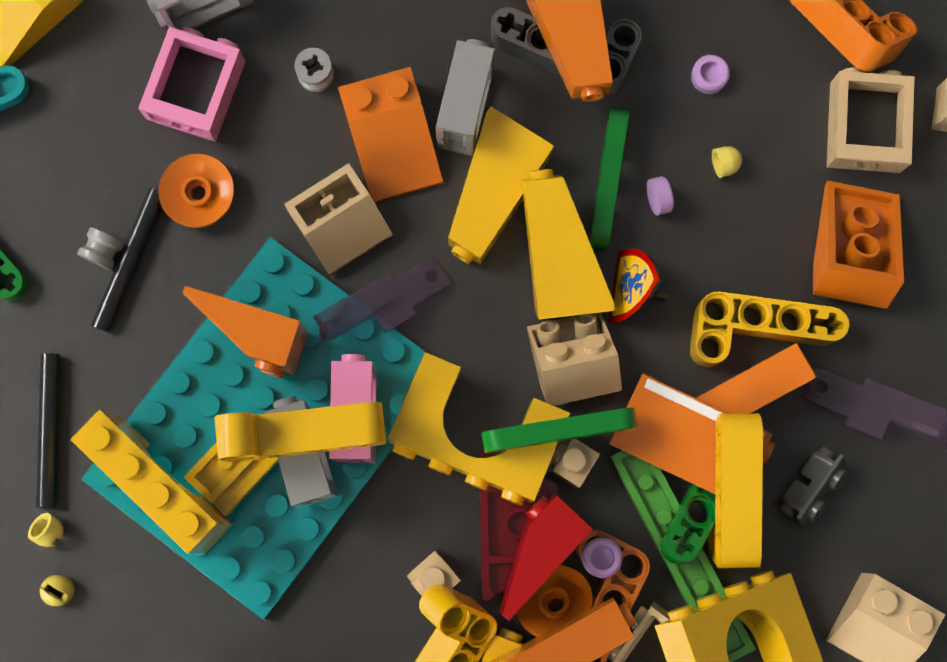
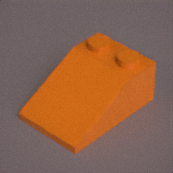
(391, 134)
(859, 246)
(264, 336)

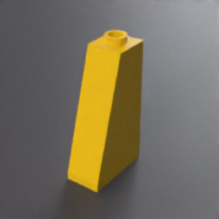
(494, 184)
(561, 257)

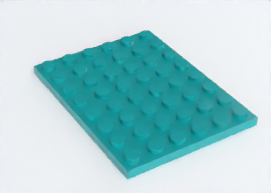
(214, 377)

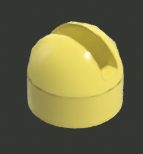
(726, 161)
(46, 530)
(60, 583)

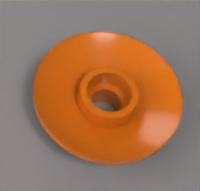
(185, 177)
(563, 587)

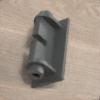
(824, 476)

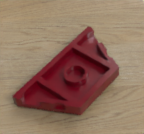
(500, 533)

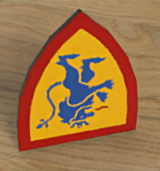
(634, 284)

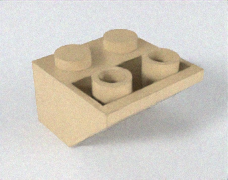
(338, 219)
(575, 358)

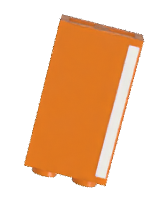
(675, 432)

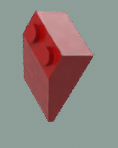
(543, 547)

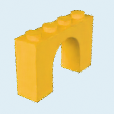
(422, 432)
(122, 456)
(766, 607)

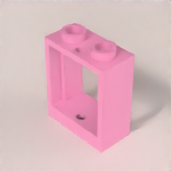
(180, 118)
(351, 383)

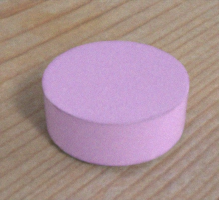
(710, 74)
(660, 195)
(601, 557)

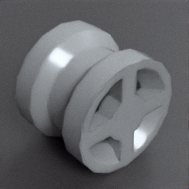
(317, 77)
(100, 249)

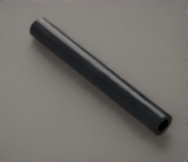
(127, 261)
(47, 430)

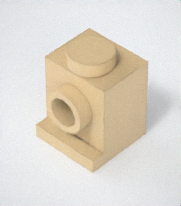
(572, 462)
(432, 572)

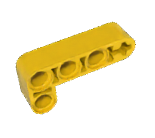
(769, 326)
(299, 432)
(737, 530)
(460, 623)

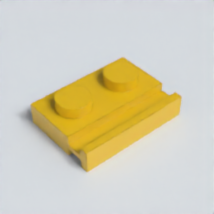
(227, 482)

